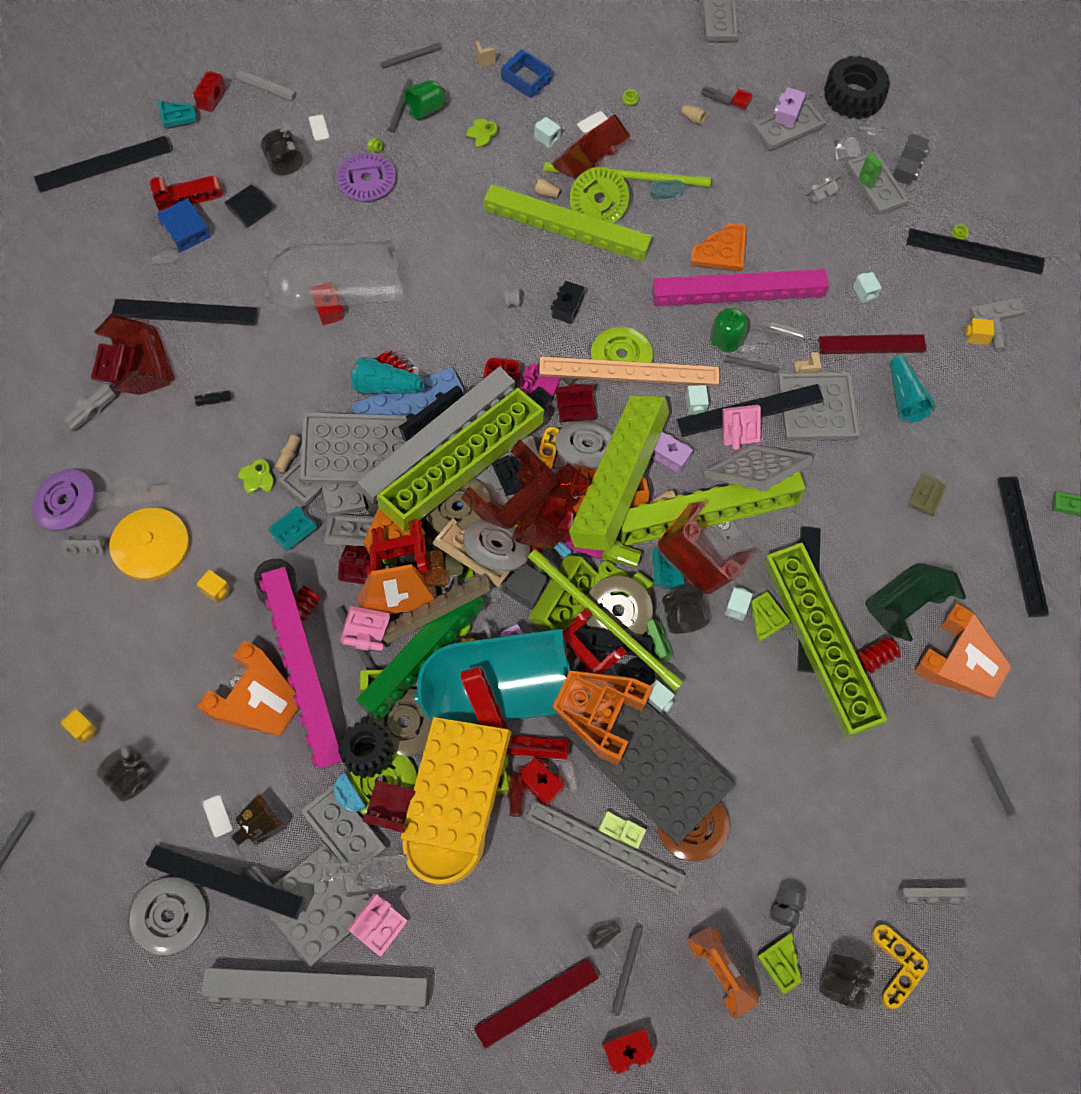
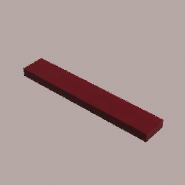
(872, 344)
(536, 1004)

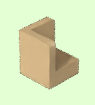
(484, 56)
(812, 365)

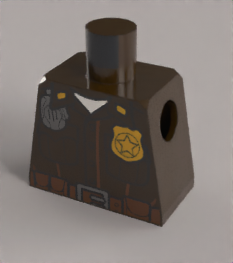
(257, 823)

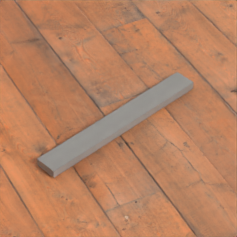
(606, 848)

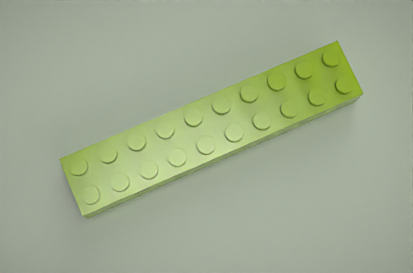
(460, 459)
(619, 473)
(722, 505)
(825, 641)

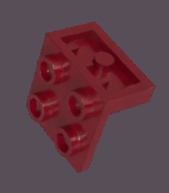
(354, 564)
(388, 806)

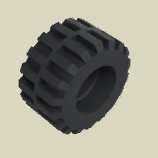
(360, 735)

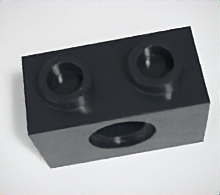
(567, 310)

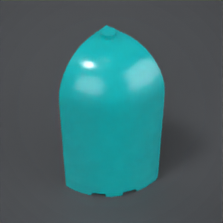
(521, 670)

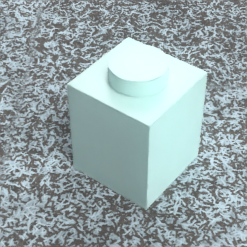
(547, 132)
(867, 287)
(697, 399)
(738, 603)
(660, 698)

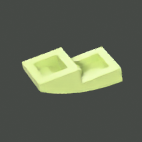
(621, 830)

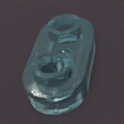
(667, 189)

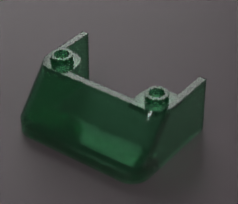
(909, 593)

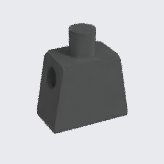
(526, 585)

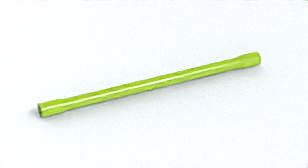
(699, 181)
(666, 675)

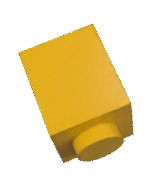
(980, 331)
(213, 586)
(78, 726)

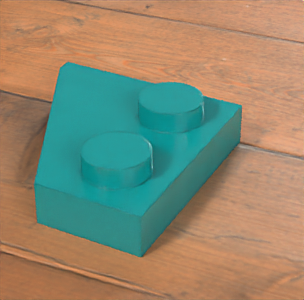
(176, 113)

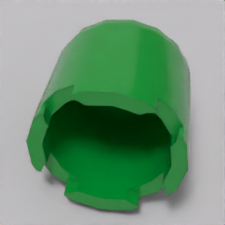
(424, 98)
(729, 330)

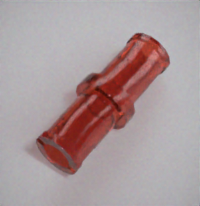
(515, 794)

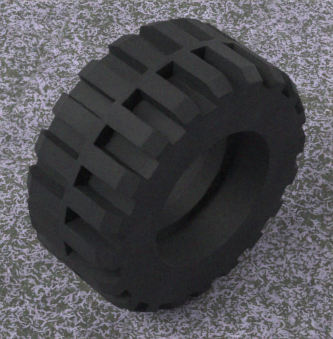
(860, 72)

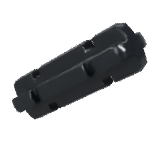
(212, 398)

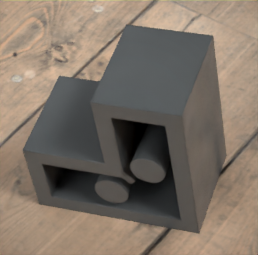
(911, 159)

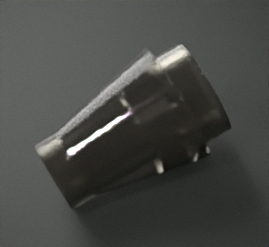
(603, 935)

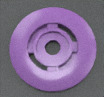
(366, 164)
(76, 506)

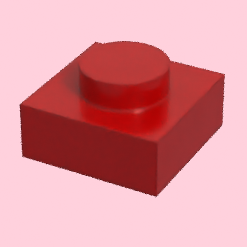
(742, 98)

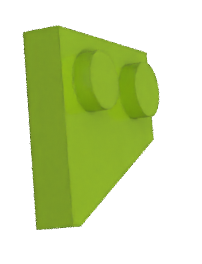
(767, 617)
(781, 964)

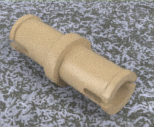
(287, 453)

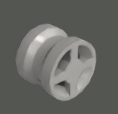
(511, 298)

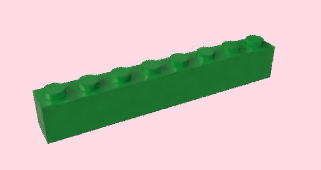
(405, 667)

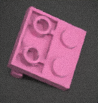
(741, 425)
(364, 628)
(377, 925)

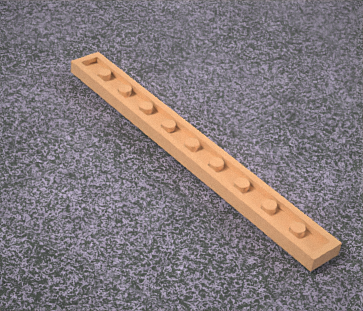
(628, 371)

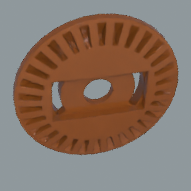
(695, 846)

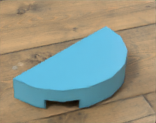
(346, 794)

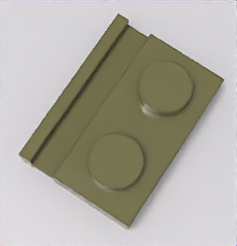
(927, 495)

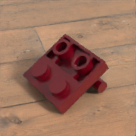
(112, 363)
(575, 403)

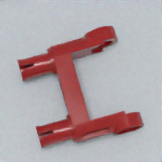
(398, 547)
(584, 655)

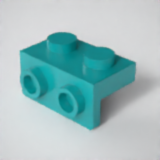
(291, 528)
(664, 572)

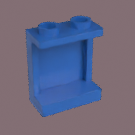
(184, 225)

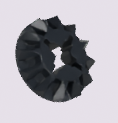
(636, 665)

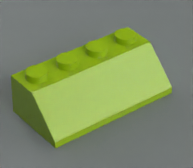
(556, 606)

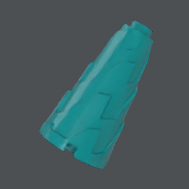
(381, 378)
(910, 394)

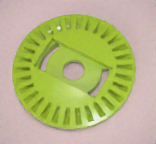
(610, 184)
(611, 340)
(403, 776)

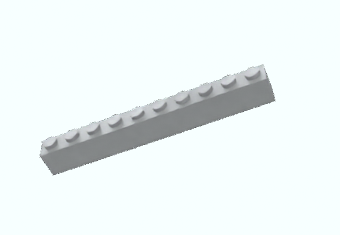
(436, 433)
(314, 988)

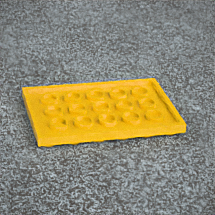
(456, 786)

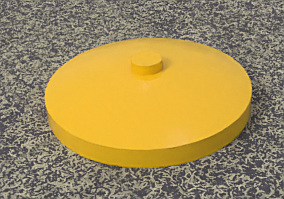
(149, 544)
(438, 864)

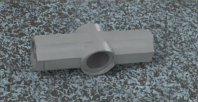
(88, 407)

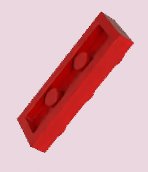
(538, 747)

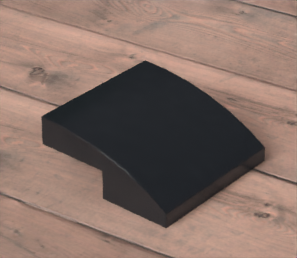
(249, 205)
(506, 471)

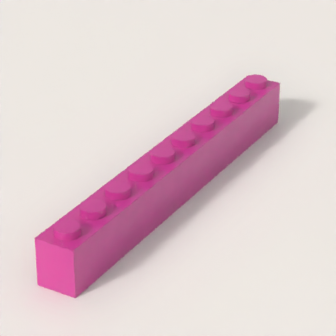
(739, 287)
(302, 668)

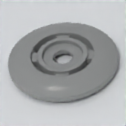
(577, 453)
(490, 556)
(163, 937)

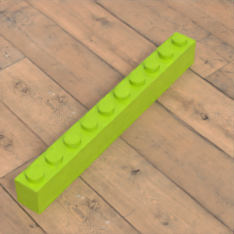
(567, 223)

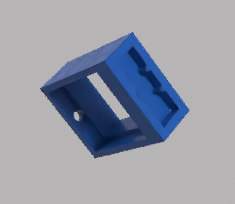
(518, 61)

